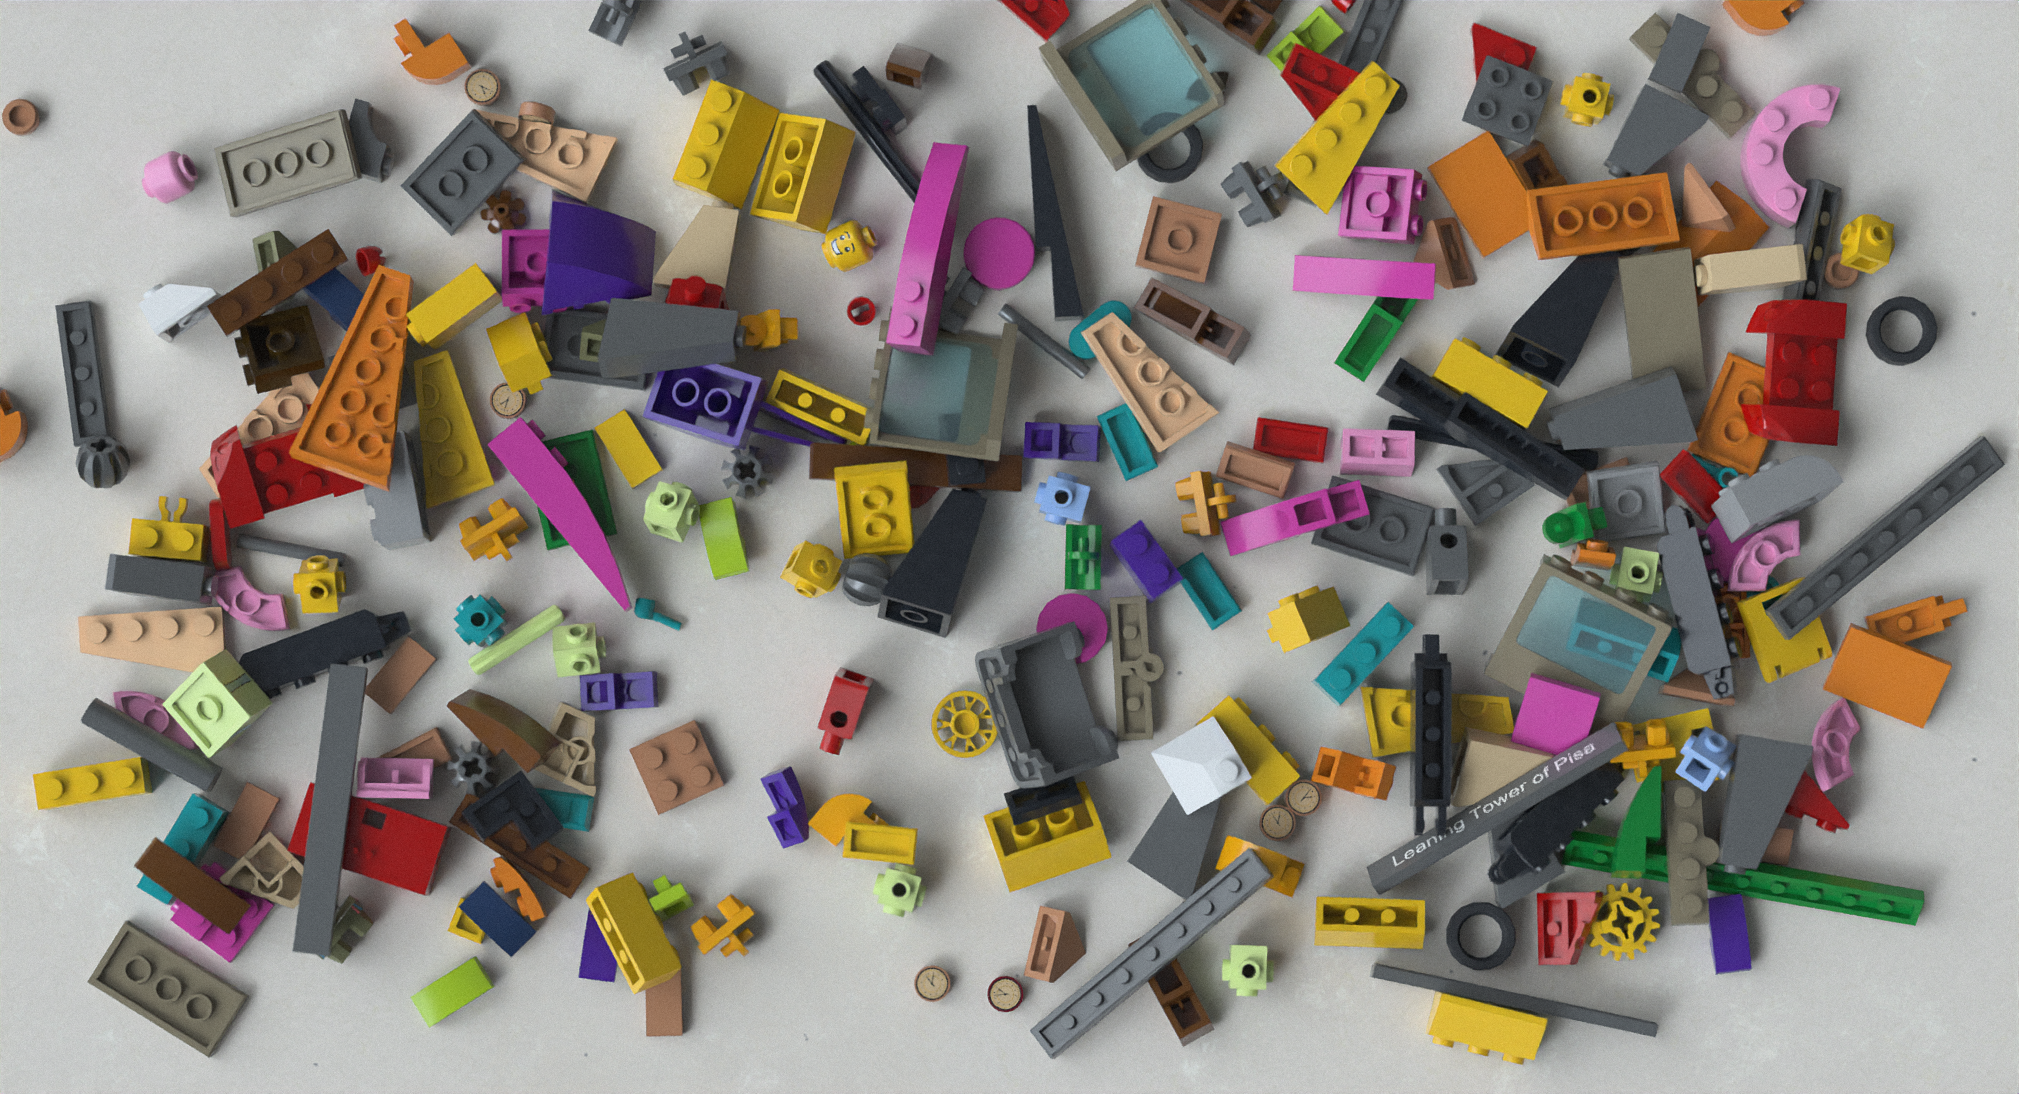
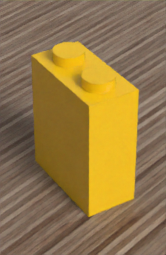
(453, 308)

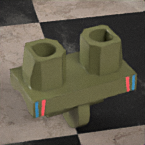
(348, 916)

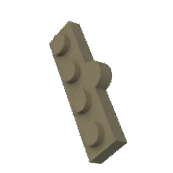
(1703, 85)
(1132, 668)
(1687, 853)

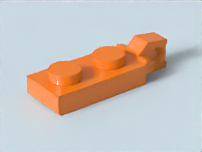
(1915, 618)

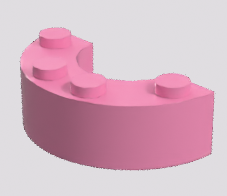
(1763, 149)

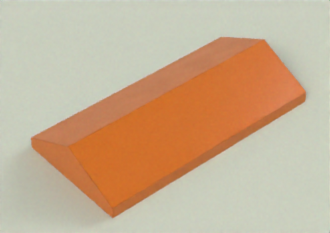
(1601, 216)
(1706, 242)

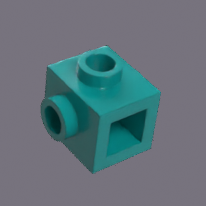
(491, 629)

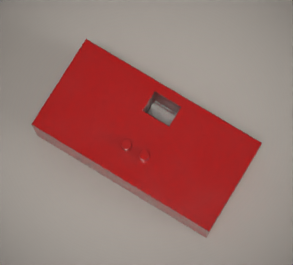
(384, 843)

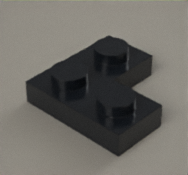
(885, 109)
(516, 803)

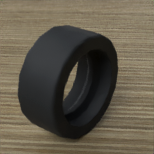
(1179, 173)
(1927, 321)
(1506, 945)

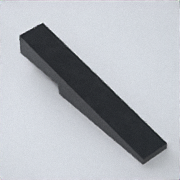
(1049, 225)
(1479, 428)

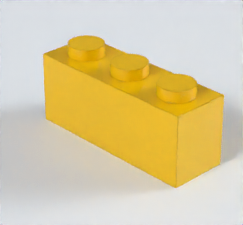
(1490, 381)
(819, 406)
(1268, 769)
(92, 783)
(1369, 922)
(634, 933)

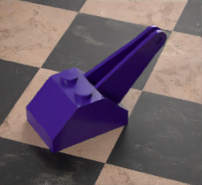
(719, 406)

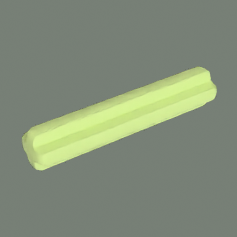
(516, 639)

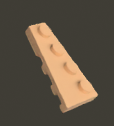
(556, 155)
(1153, 391)
(277, 413)
(156, 638)

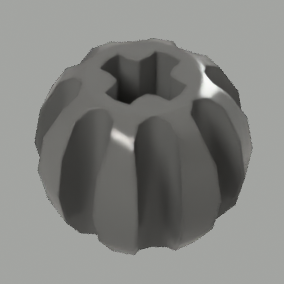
(102, 462)
(748, 482)
(866, 579)
(463, 771)

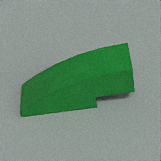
(1374, 335)
(1638, 827)

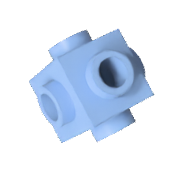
(1072, 509)
(1706, 758)

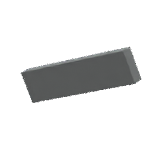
(82, 371)

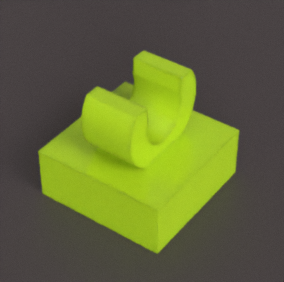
(670, 899)

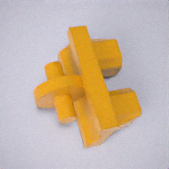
(769, 330)
(1209, 502)
(494, 536)
(1645, 749)
(736, 915)

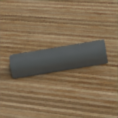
(1815, 233)
(151, 745)

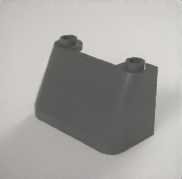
(1043, 707)

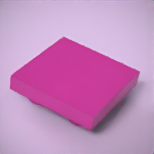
(1554, 715)

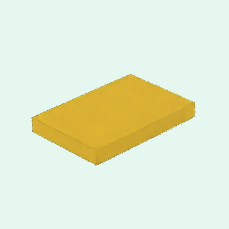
(874, 509)

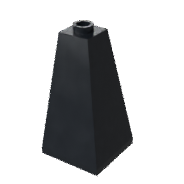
(1559, 321)
(931, 575)

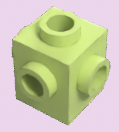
(671, 510)
(1641, 565)
(577, 649)
(914, 894)
(1247, 954)

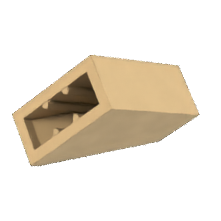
(704, 248)
(1750, 270)
(1489, 763)

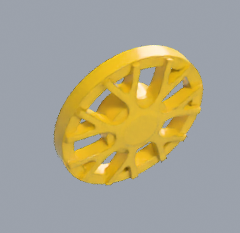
(963, 724)

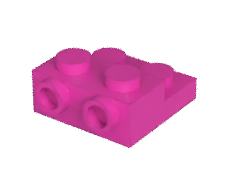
(1382, 205)
(524, 268)
(202, 930)

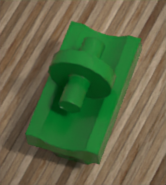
(1573, 524)
(1083, 557)

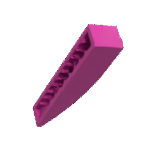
(927, 252)
(559, 498)

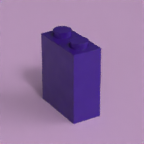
(1145, 561)

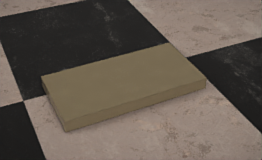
(288, 163)
(1662, 315)
(168, 988)

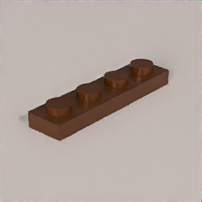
(277, 283)
(545, 863)

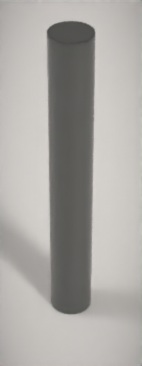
(1044, 341)
(286, 549)

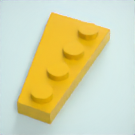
(1334, 142)
(450, 443)
(1389, 717)

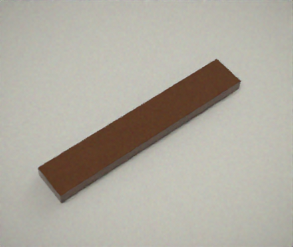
(923, 467)

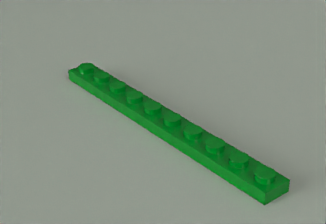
(1766, 882)

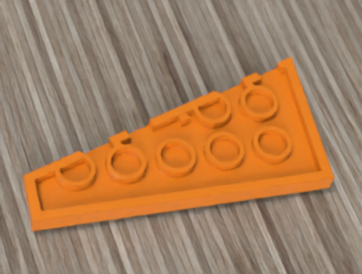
(359, 400)

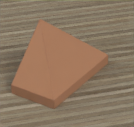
(1701, 206)
(1444, 246)
(1692, 687)
(1053, 945)

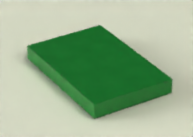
(587, 473)

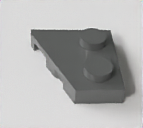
(1483, 486)

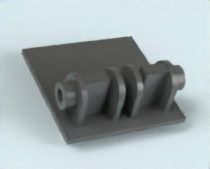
(1507, 100)

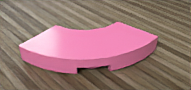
(1762, 554)
(248, 604)
(151, 712)
(1832, 744)

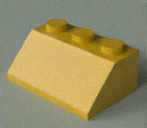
(726, 144)
(803, 172)
(1049, 843)
(1485, 1028)

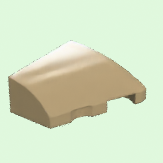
(575, 756)
(268, 872)

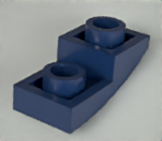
(337, 296)
(497, 919)

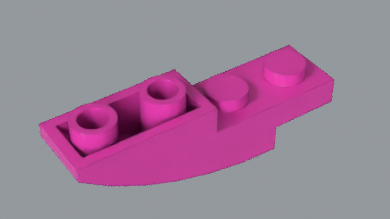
(1294, 517)

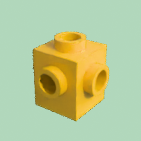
(1578, 109)
(1867, 243)
(812, 569)
(319, 584)

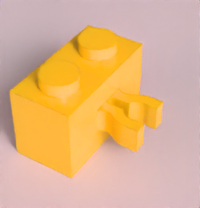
(521, 352)
(169, 539)
(1306, 618)

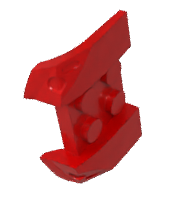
(1798, 371)
(266, 478)

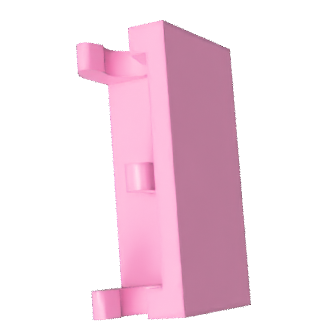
(1377, 452)
(395, 778)

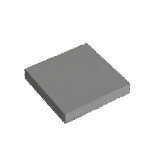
(1629, 499)

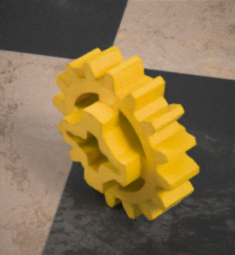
(1635, 917)

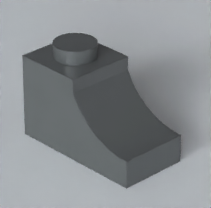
(372, 154)

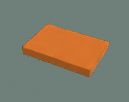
(1483, 193)
(1722, 428)
(1887, 675)

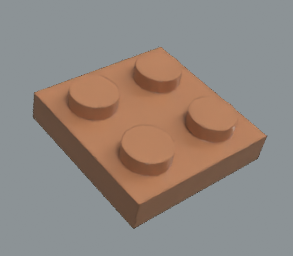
(1178, 240)
(676, 767)

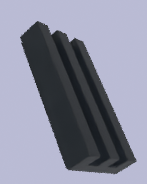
(1036, 802)

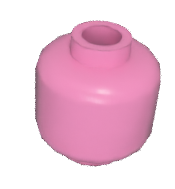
(169, 177)

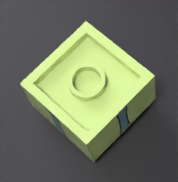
(217, 703)

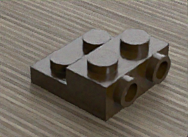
(279, 348)

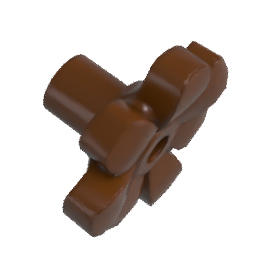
(509, 217)

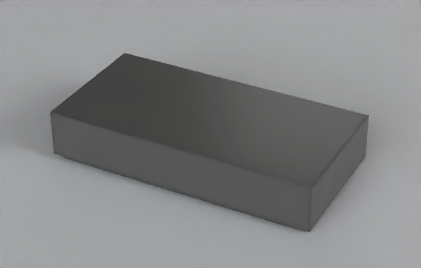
(1679, 53)

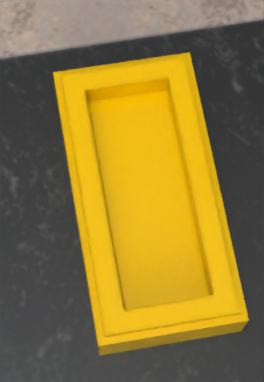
(628, 449)
(880, 843)

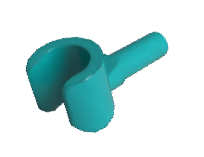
(1716, 472)
(645, 610)

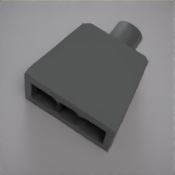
(1446, 567)

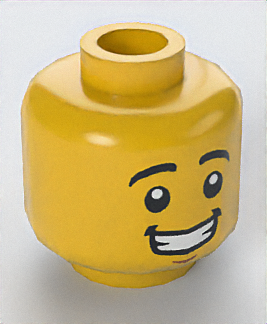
(849, 245)

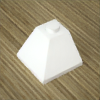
(176, 308)
(1201, 765)

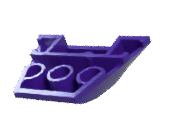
(594, 256)

